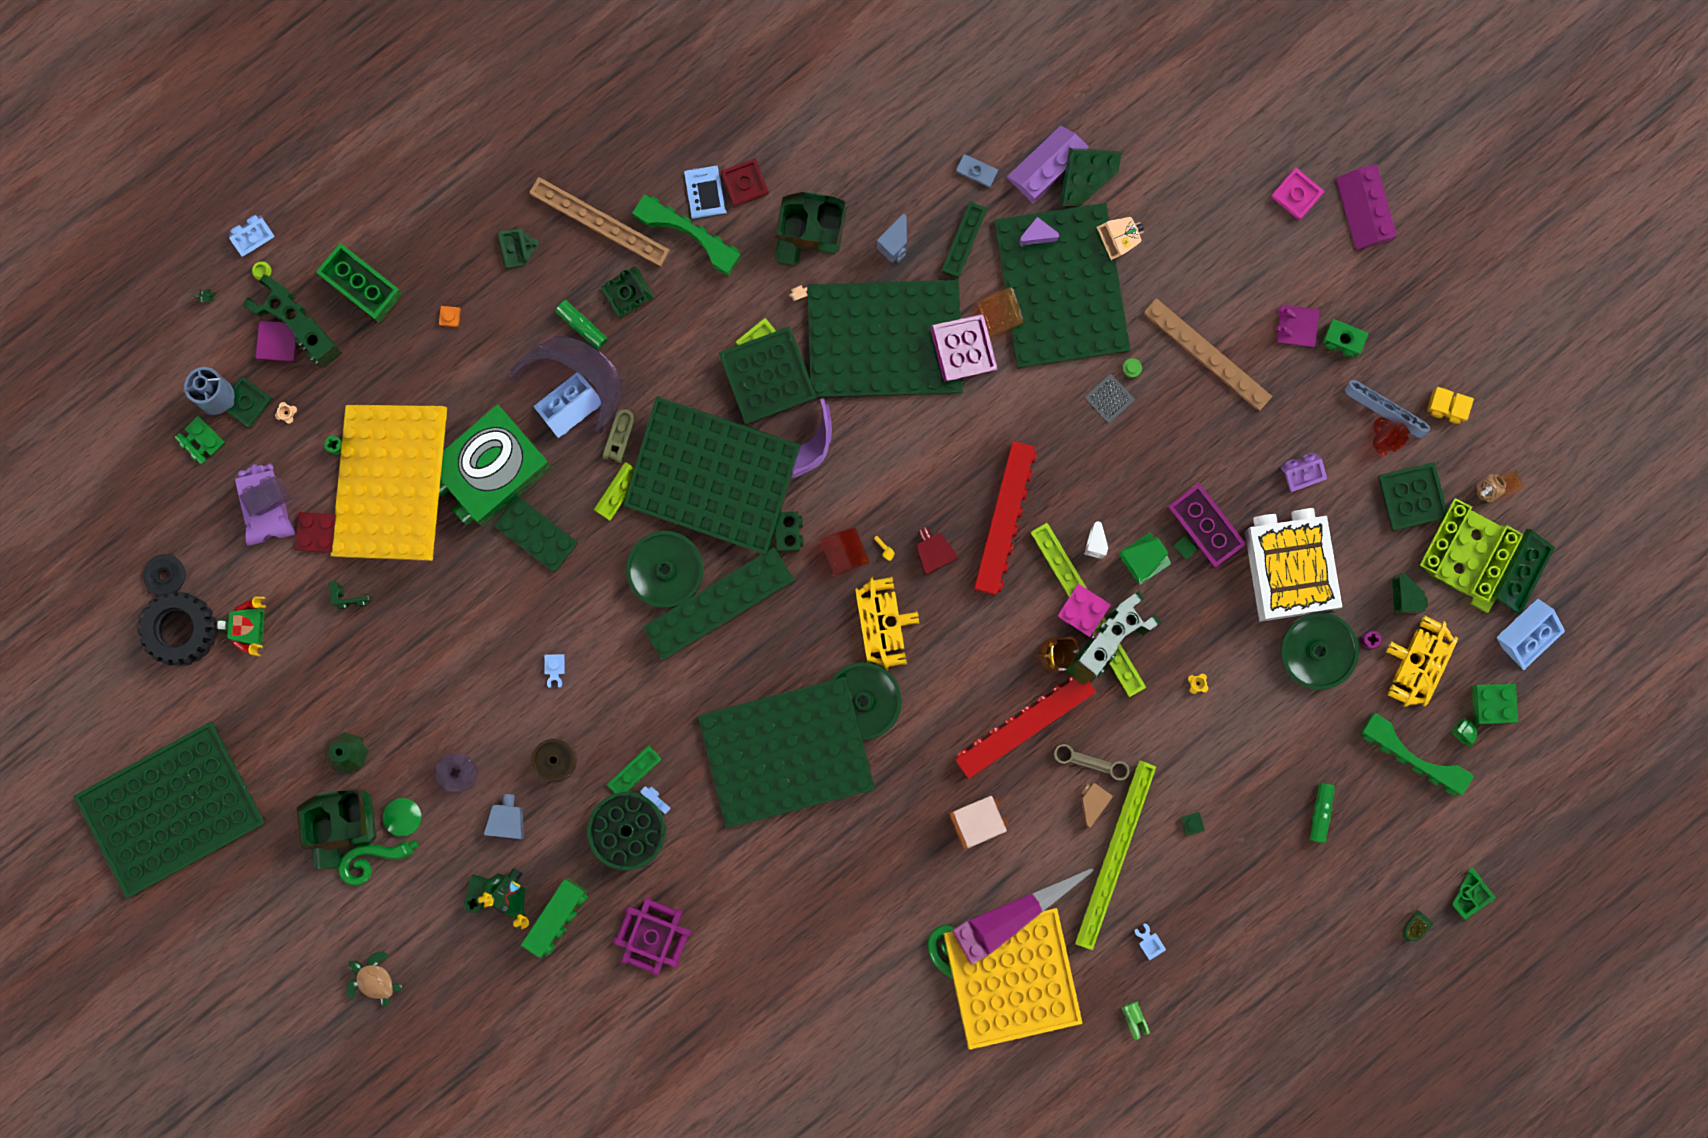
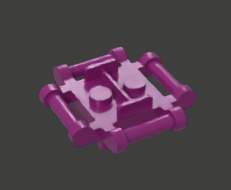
(652, 936)

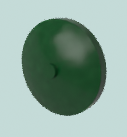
(664, 569)
(1319, 650)
(874, 696)

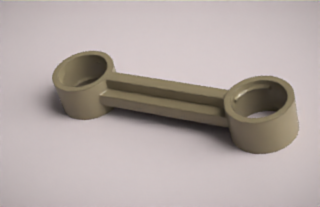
(1091, 762)

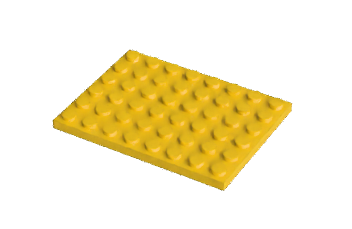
(389, 482)

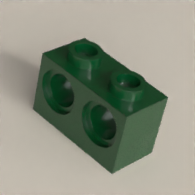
(783, 532)

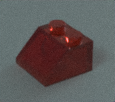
(844, 551)

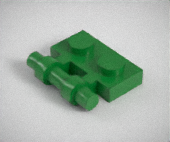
(205, 436)

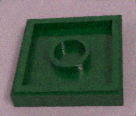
(248, 402)

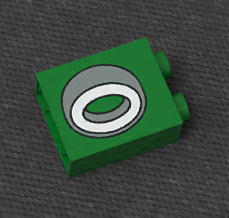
(489, 467)

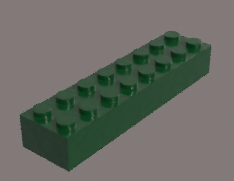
(718, 604)

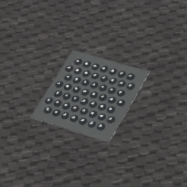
(1109, 398)

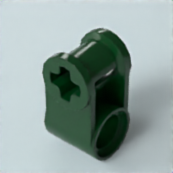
(474, 890)

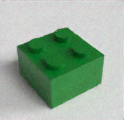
(1494, 704)

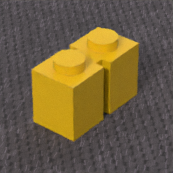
(1459, 407)

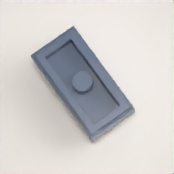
(976, 170)

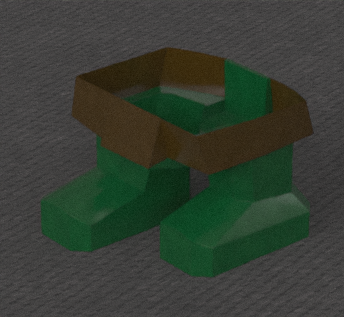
(808, 222)
(332, 820)

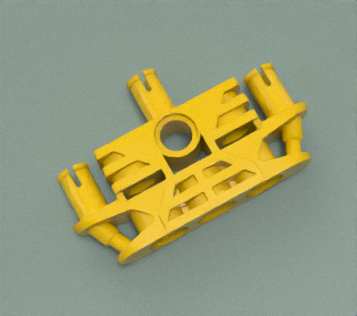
(870, 624)
(1433, 667)

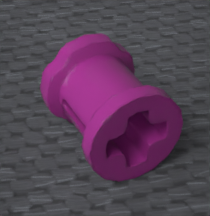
(1375, 636)

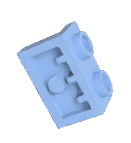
(250, 235)

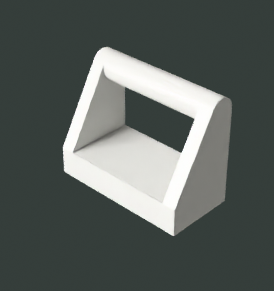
(1096, 542)

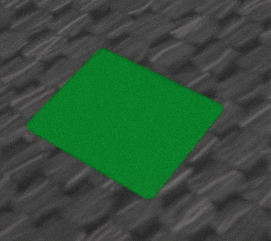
(1185, 547)

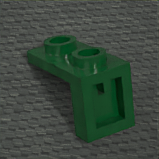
(337, 592)

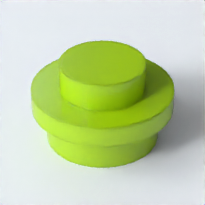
(261, 268)

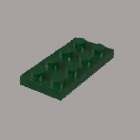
(536, 534)
(1523, 571)

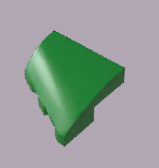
(1472, 896)

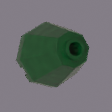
(353, 753)

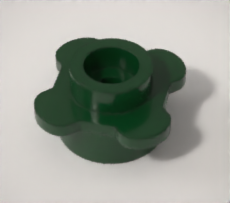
(205, 295)

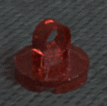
(1390, 437)

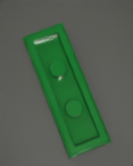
(634, 771)

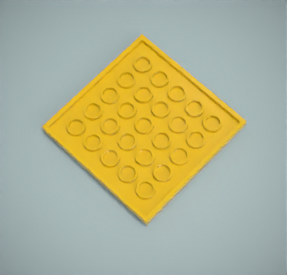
(1018, 987)

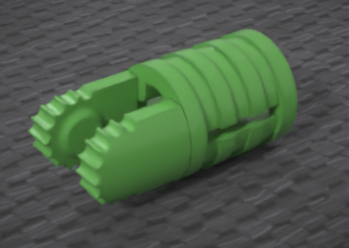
(1133, 1016)

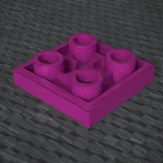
(275, 342)

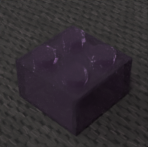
(265, 496)

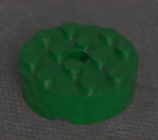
(606, 835)

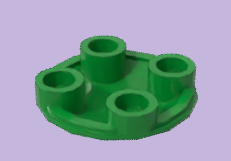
(402, 817)

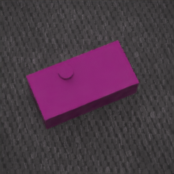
(1206, 525)

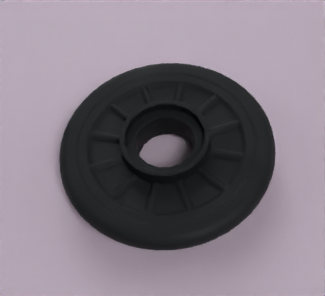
(158, 564)

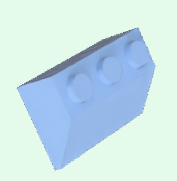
(568, 404)
(1531, 633)

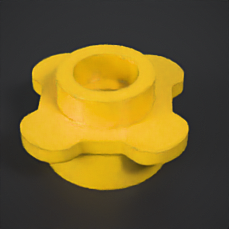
(1203, 684)

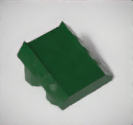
(627, 291)

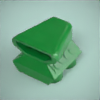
(1145, 558)

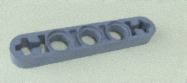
(1386, 408)

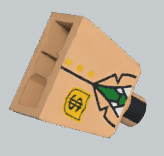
(1120, 236)

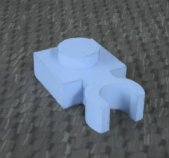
(554, 666)
(652, 794)
(1151, 943)

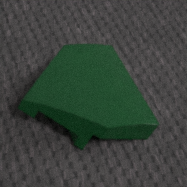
(516, 247)

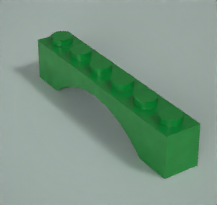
(655, 215)
(1382, 733)

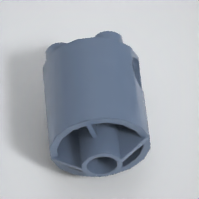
(209, 390)

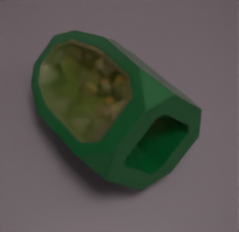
(1416, 926)

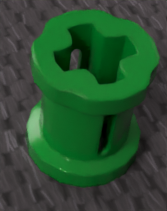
(329, 444)

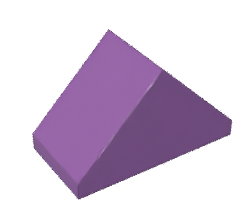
(1039, 233)

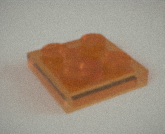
(1001, 312)

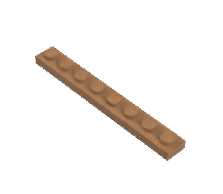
(599, 222)
(1207, 354)

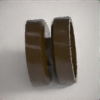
(565, 762)

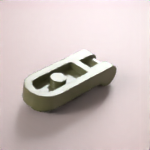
(619, 435)

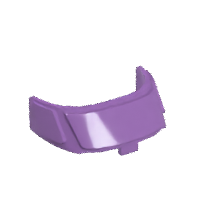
(814, 451)

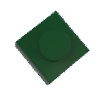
(1192, 823)

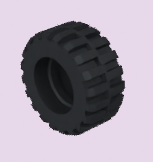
(152, 628)

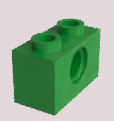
(1355, 336)

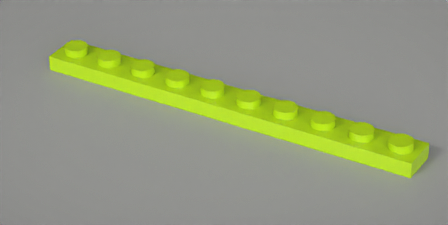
(1069, 580)
(1115, 855)

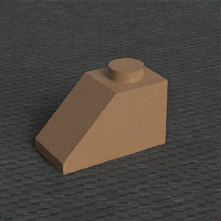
(1093, 802)

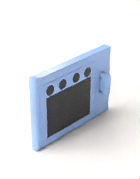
(704, 192)

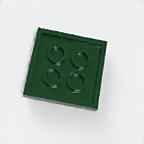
(1413, 496)

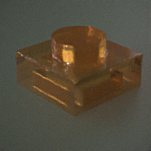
(1512, 482)

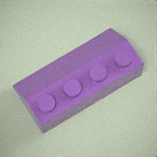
(1045, 164)

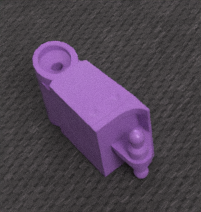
(271, 523)

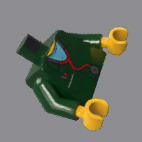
(506, 896)

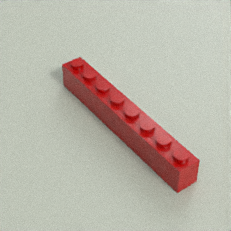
(1004, 518)
(1023, 727)

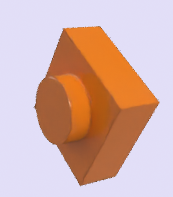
(449, 316)

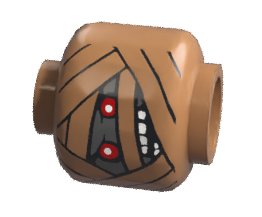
(1490, 488)

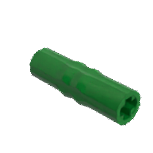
(581, 324)
(1322, 813)

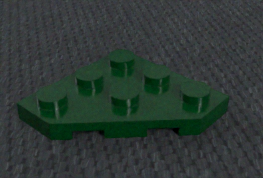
(1086, 173)

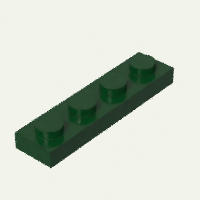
(964, 239)

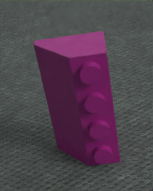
(1366, 207)

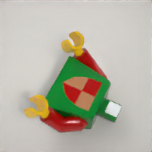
(245, 626)

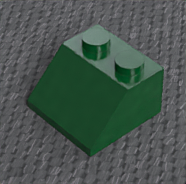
(1407, 596)

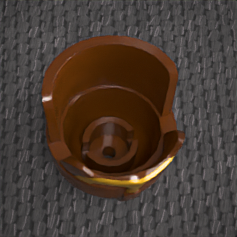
(1057, 653)

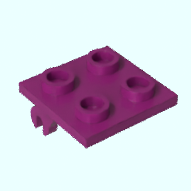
(1297, 326)

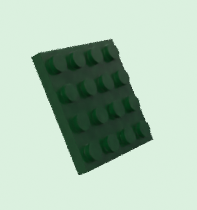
(767, 375)

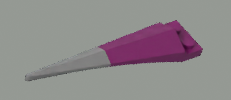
(990, 930)

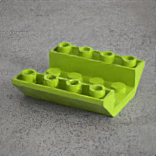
(1481, 559)

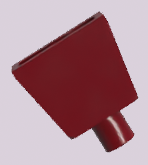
(934, 551)

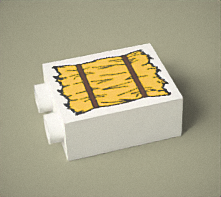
(1292, 565)

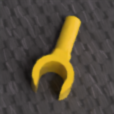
(888, 553)

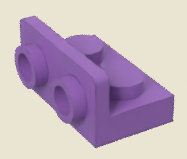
(1304, 471)

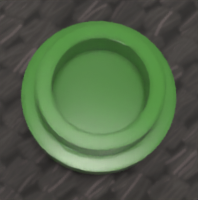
(1132, 367)

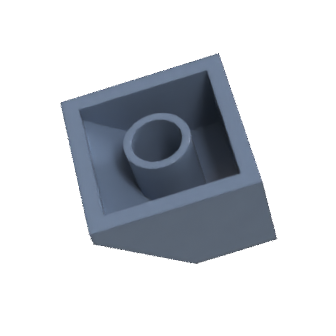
(894, 241)

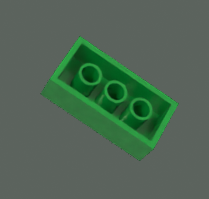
(359, 283)
(554, 918)

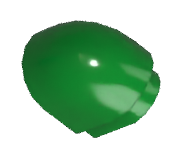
(1465, 732)

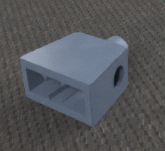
(505, 819)

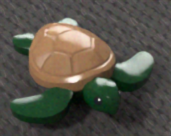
(372, 979)

